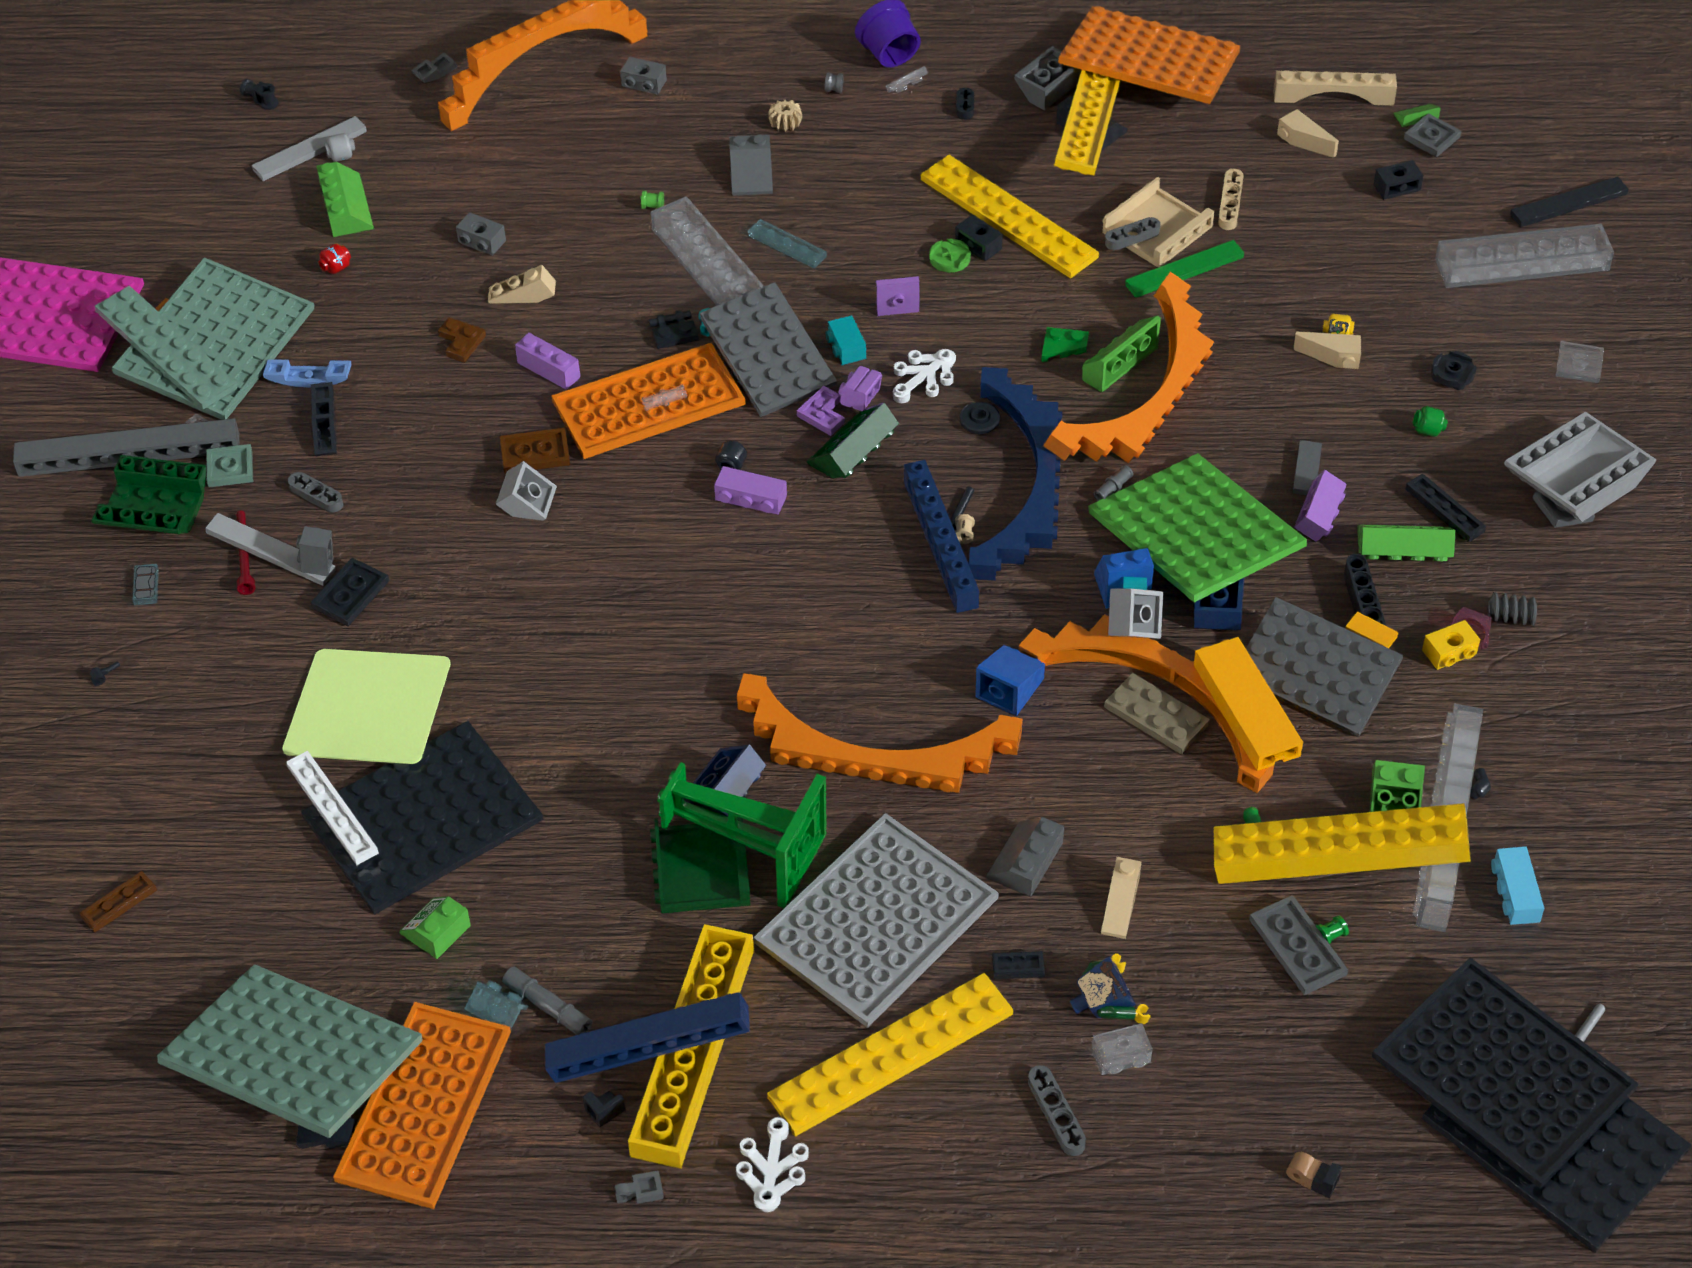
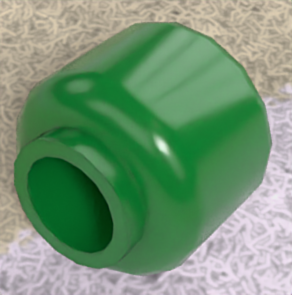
(1429, 421)

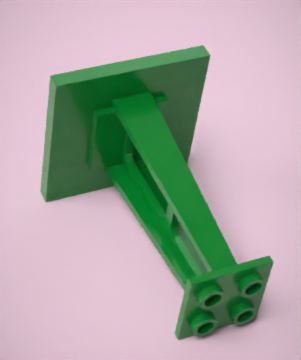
(801, 829)

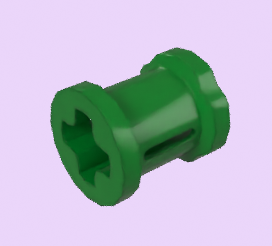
(1334, 929)

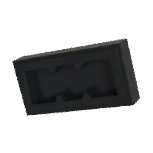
(1018, 965)

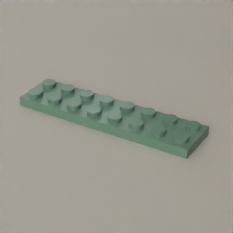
(166, 347)

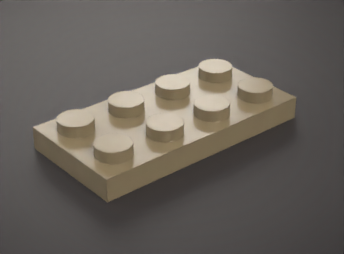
(1157, 713)

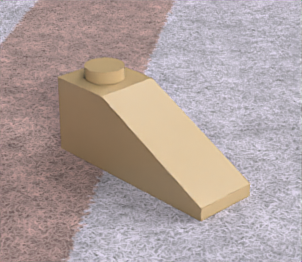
(1306, 134)
(1333, 349)
(1121, 897)

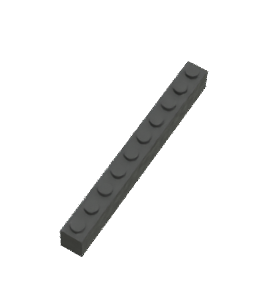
(105, 448)

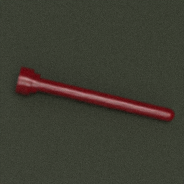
(245, 582)

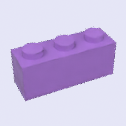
(547, 361)
(750, 490)
(1321, 506)

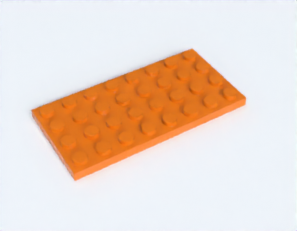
(611, 409)
(424, 1108)

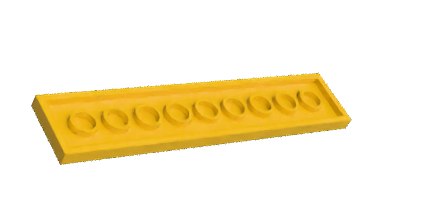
(1087, 123)
(1010, 216)
(889, 1054)

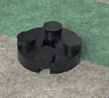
(1455, 379)

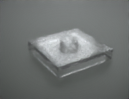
(1579, 362)

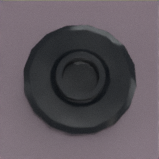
(979, 417)

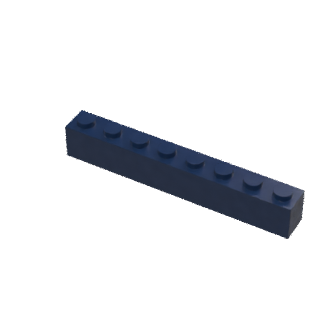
(647, 1037)

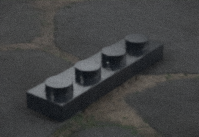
(1445, 507)

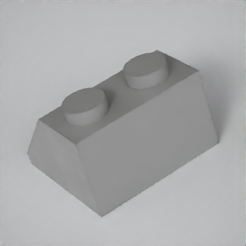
(526, 493)
(1135, 613)

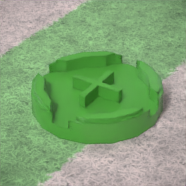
(950, 255)

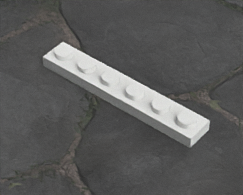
(332, 807)

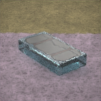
(145, 584)

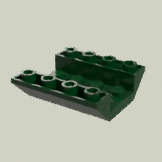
(154, 495)

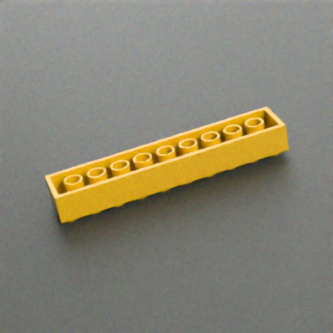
(1341, 844)
(683, 1077)

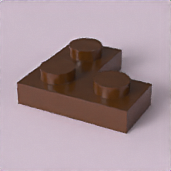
(464, 338)

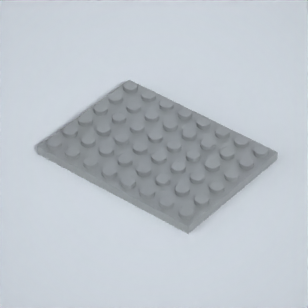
(876, 919)

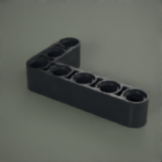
(1361, 588)

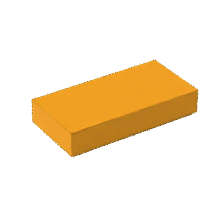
(1372, 630)

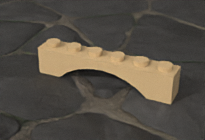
(1374, 87)

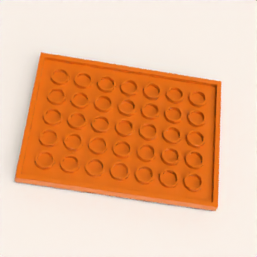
(1150, 54)

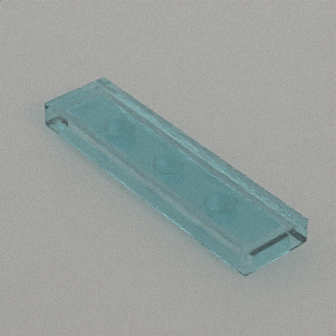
(787, 243)

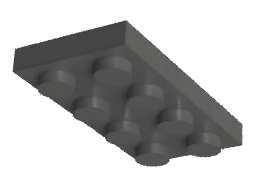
(1298, 945)

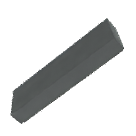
(1307, 466)

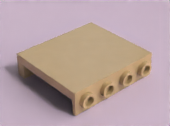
(1178, 222)

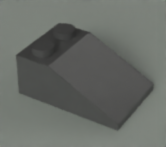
(751, 165)

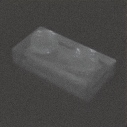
(901, 83)

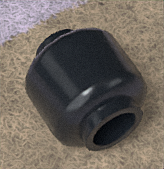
(731, 455)

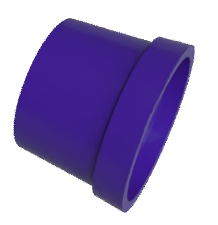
(888, 33)

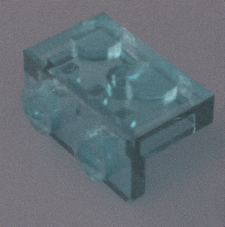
(494, 1005)

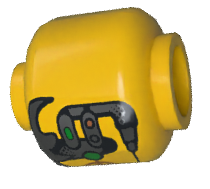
(1338, 325)

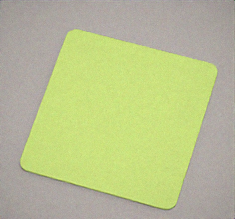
(367, 706)

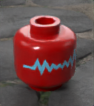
(334, 258)

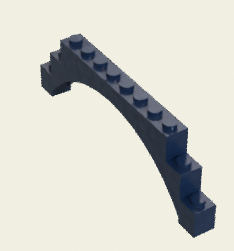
(1035, 521)

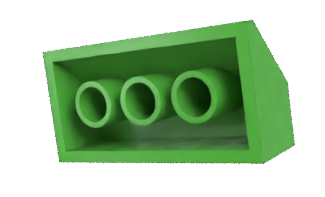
(344, 199)
(1122, 354)
(1406, 541)

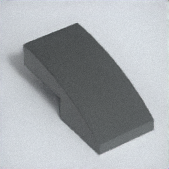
(430, 71)

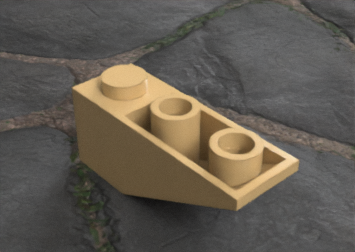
(526, 287)

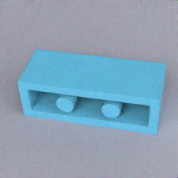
(1517, 885)

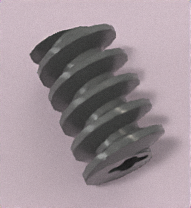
(1512, 608)

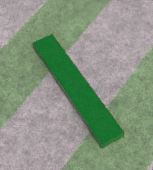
(1185, 267)

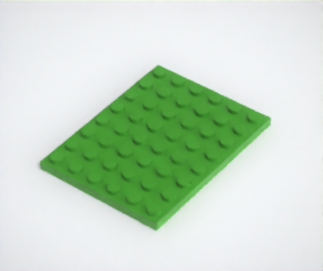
(1197, 526)

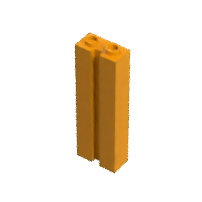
(1247, 703)

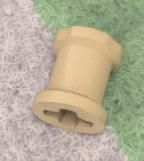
(966, 528)

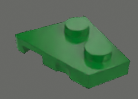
(1064, 343)

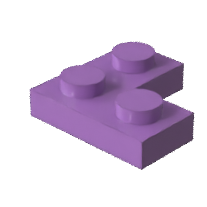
(819, 411)

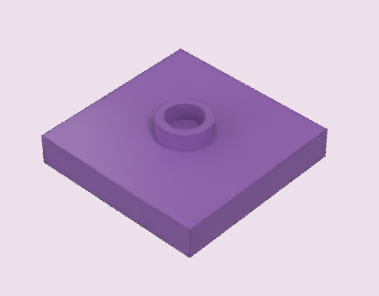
(897, 296)

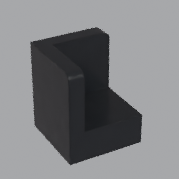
(603, 1108)

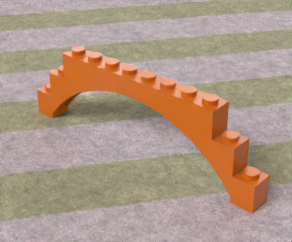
(493, 55)
(1128, 433)
(1079, 645)
(930, 767)

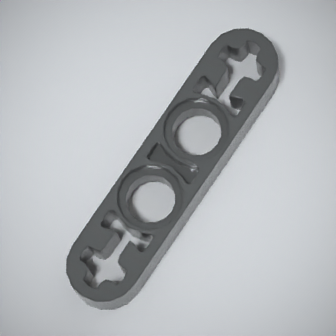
(1053, 1111)

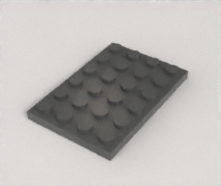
(767, 349)
(1321, 666)

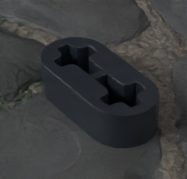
(965, 103)

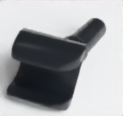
(98, 674)

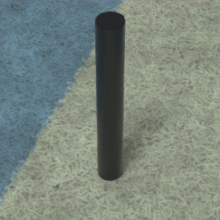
(962, 504)

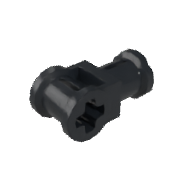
(262, 93)

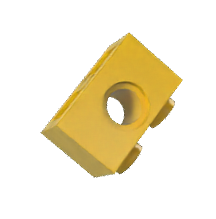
(1451, 645)

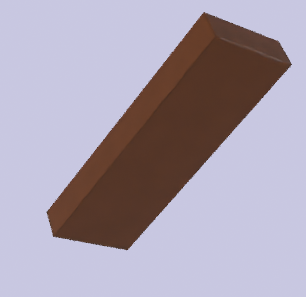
(118, 901)

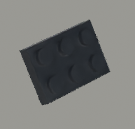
(350, 591)

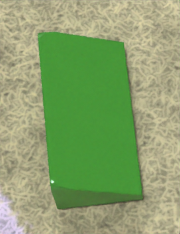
(1414, 115)

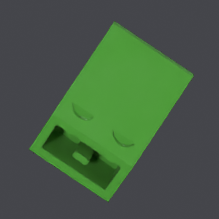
(1396, 786)

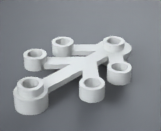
(942, 359)
(772, 1168)

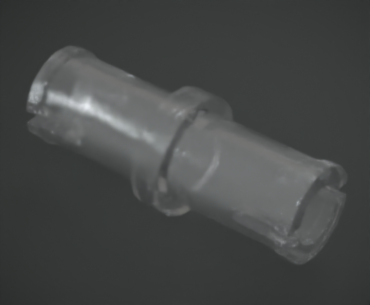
(664, 397)

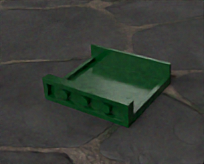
(698, 869)

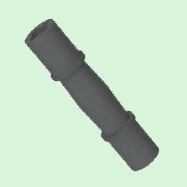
(547, 1001)

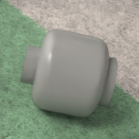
(339, 147)

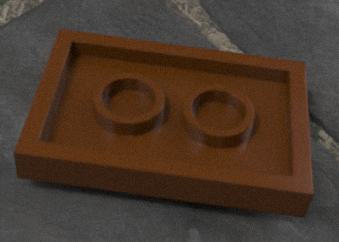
(536, 448)

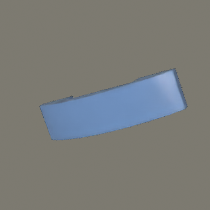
(302, 376)

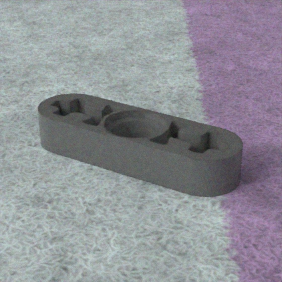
(1119, 237)
(312, 484)

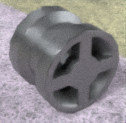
(834, 83)

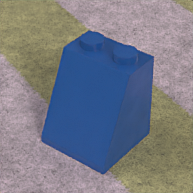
(1114, 567)
(1008, 679)

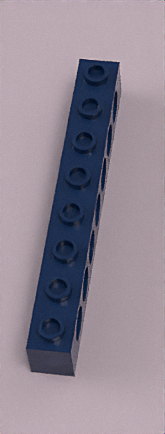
(941, 536)

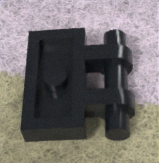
(674, 334)

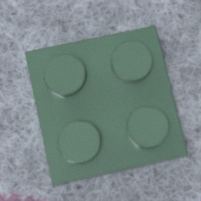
(229, 465)

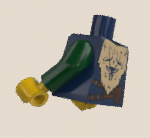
(1107, 992)

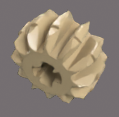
(785, 115)

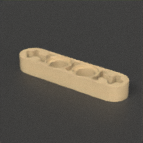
(1233, 199)

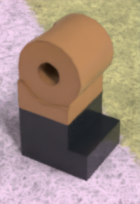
(1314, 1173)

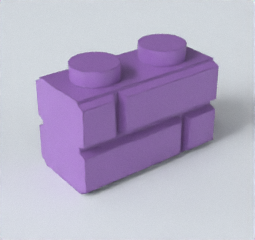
(860, 388)

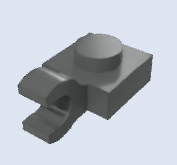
(644, 1187)

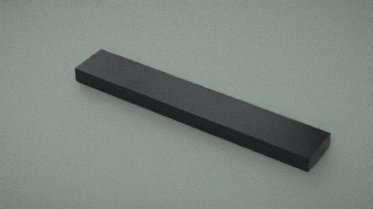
(1569, 201)

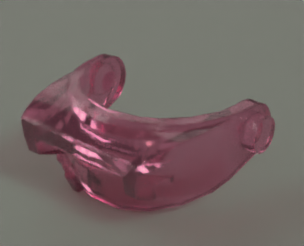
(1477, 619)

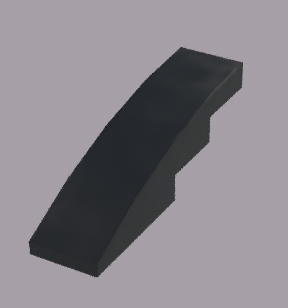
(323, 419)

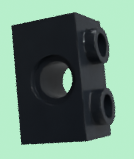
(1398, 179)
(980, 237)

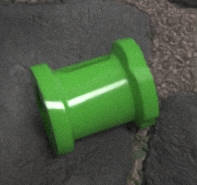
(652, 200)

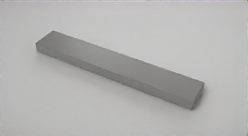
(306, 149)
(261, 546)

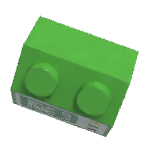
(437, 925)

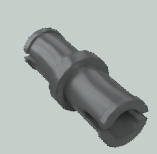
(1113, 483)

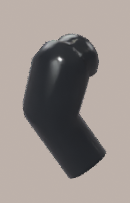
(1482, 784)

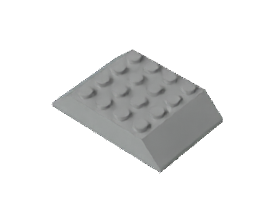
(1582, 466)

